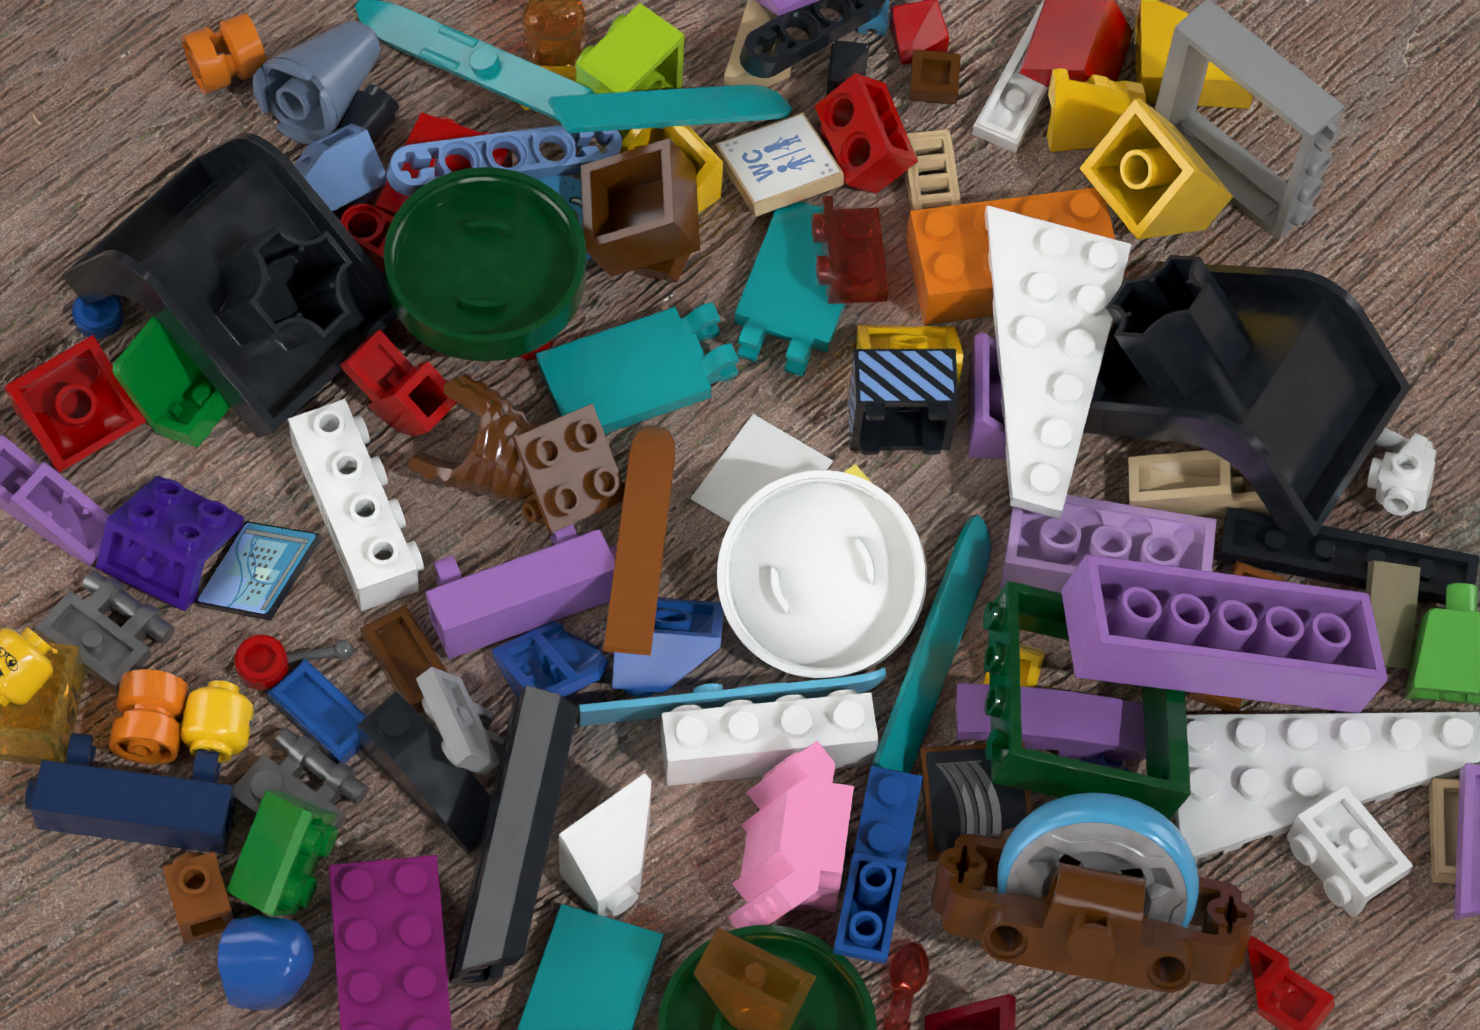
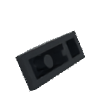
(413, 758)

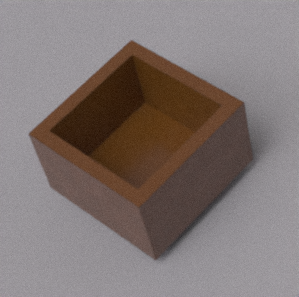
(640, 207)

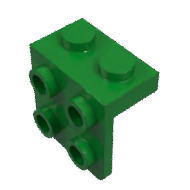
(169, 386)

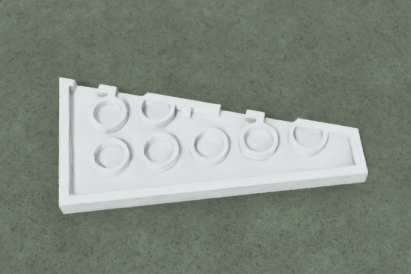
(1049, 344)
(1266, 769)

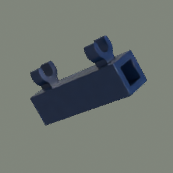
(131, 804)

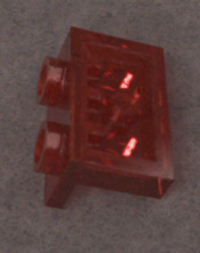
(852, 254)

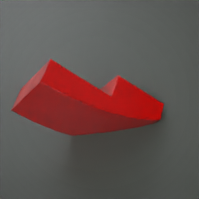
(1284, 995)

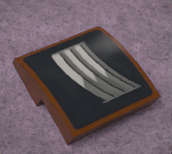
(963, 798)

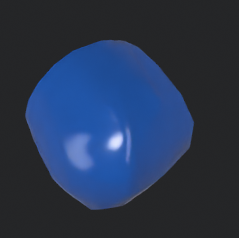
(263, 961)

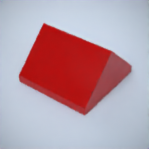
(1078, 37)

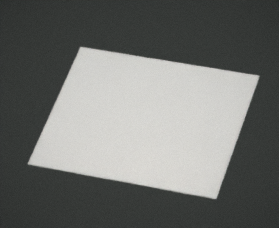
(752, 462)

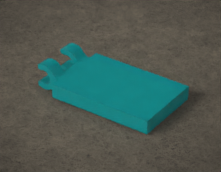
(785, 294)
(639, 367)
(591, 974)

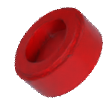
(261, 662)

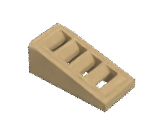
(933, 152)

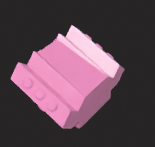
(794, 840)

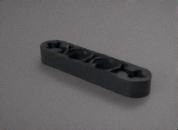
(810, 20)

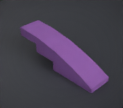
(50, 504)
(1061, 721)

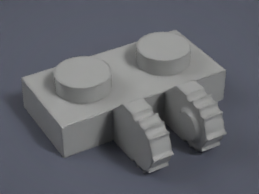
(460, 722)

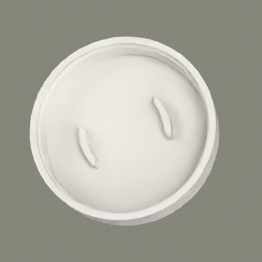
(821, 574)

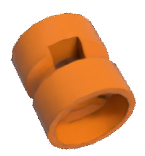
(241, 51)
(150, 710)

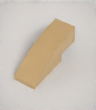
(1190, 484)

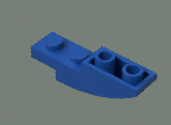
(878, 865)

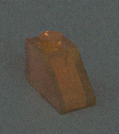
(751, 984)

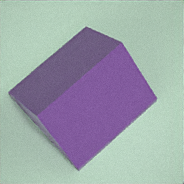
(985, 417)

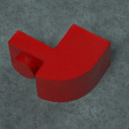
(399, 393)

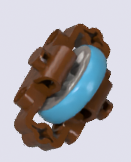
(1096, 895)

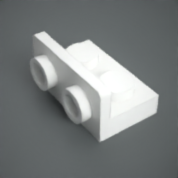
(1347, 850)

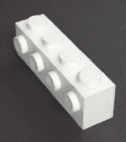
(354, 504)
(754, 738)

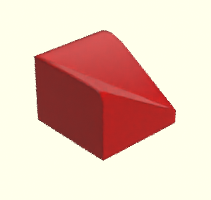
(918, 28)

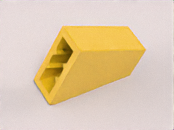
(1153, 38)

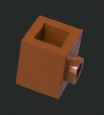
(198, 895)

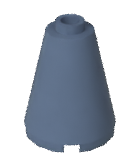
(316, 80)

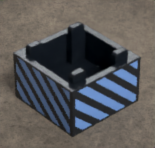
(902, 400)

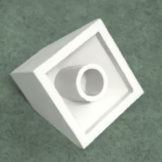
(607, 849)

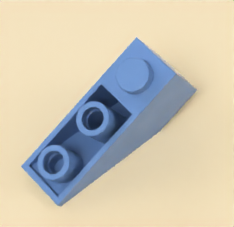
(343, 167)

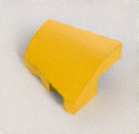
(1086, 110)

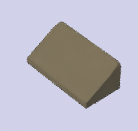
(1394, 604)

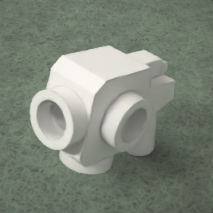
(1404, 474)

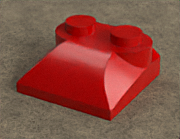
(74, 404)

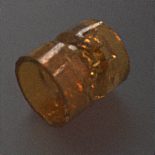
(554, 32)

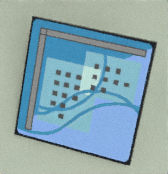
(258, 570)

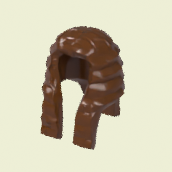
(493, 459)

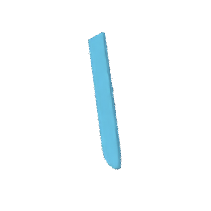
(714, 696)

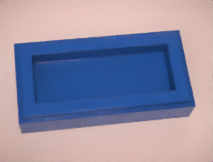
(319, 711)

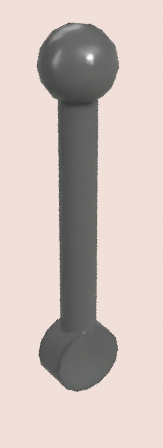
(342, 650)

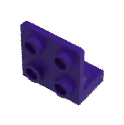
(164, 540)

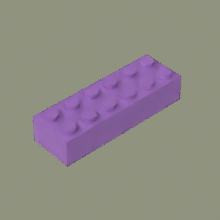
(1222, 634)

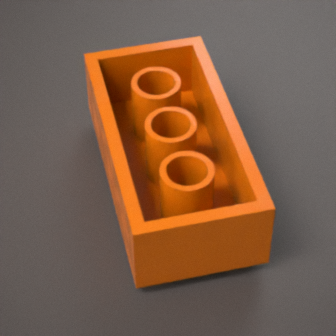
(952, 247)

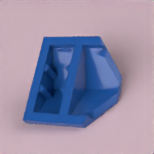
(549, 661)

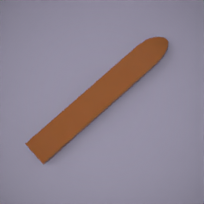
(641, 543)

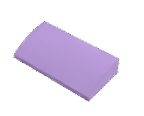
(1049, 549)

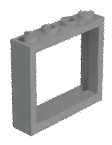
(1260, 193)

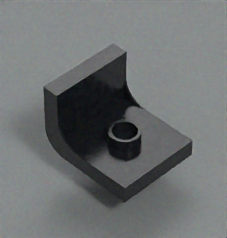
(244, 278)
(1255, 368)

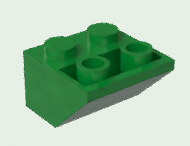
(283, 854)

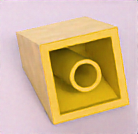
(1154, 176)

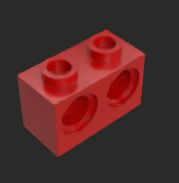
(865, 133)

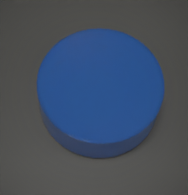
(99, 318)

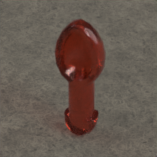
(907, 976)

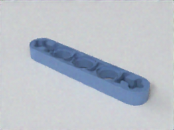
(479, 154)

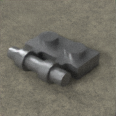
(104, 645)
(301, 754)

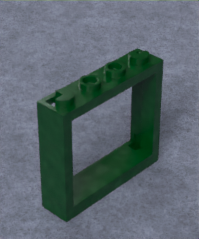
(1011, 765)

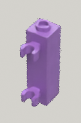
(521, 592)

